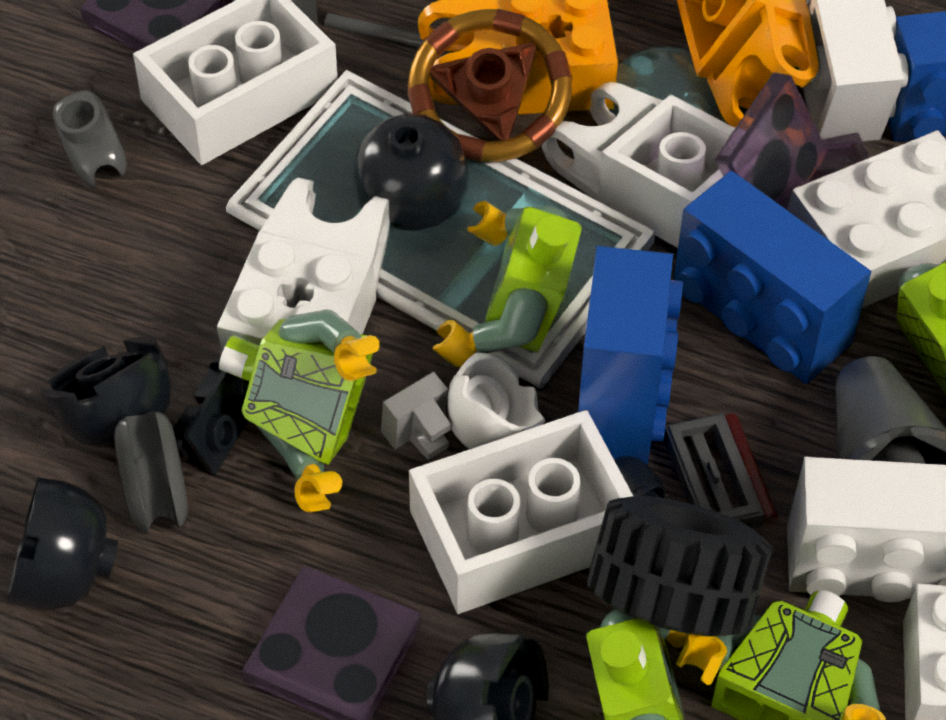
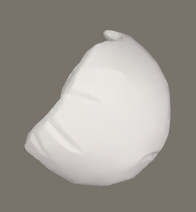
(489, 403)

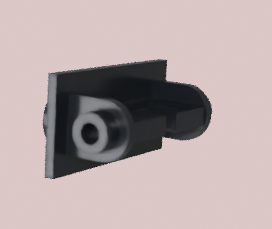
(216, 425)

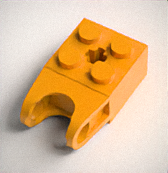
(578, 26)
(745, 43)

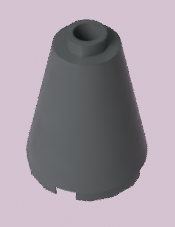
(884, 417)

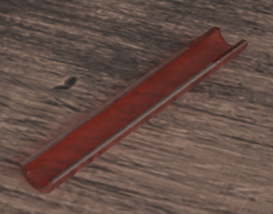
(751, 466)

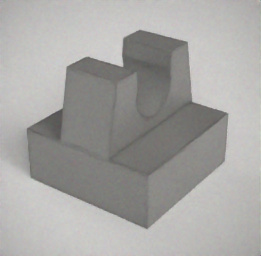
(418, 416)

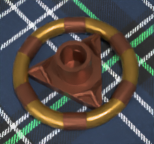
(492, 82)

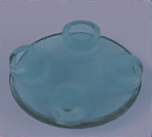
(666, 72)

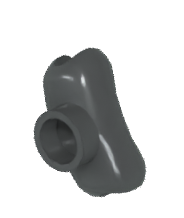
(88, 135)
(150, 469)

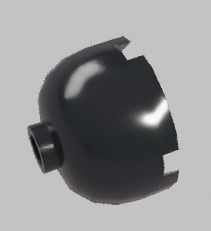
(414, 167)
(103, 388)
(60, 548)
(490, 679)

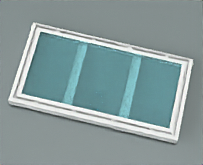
(443, 268)

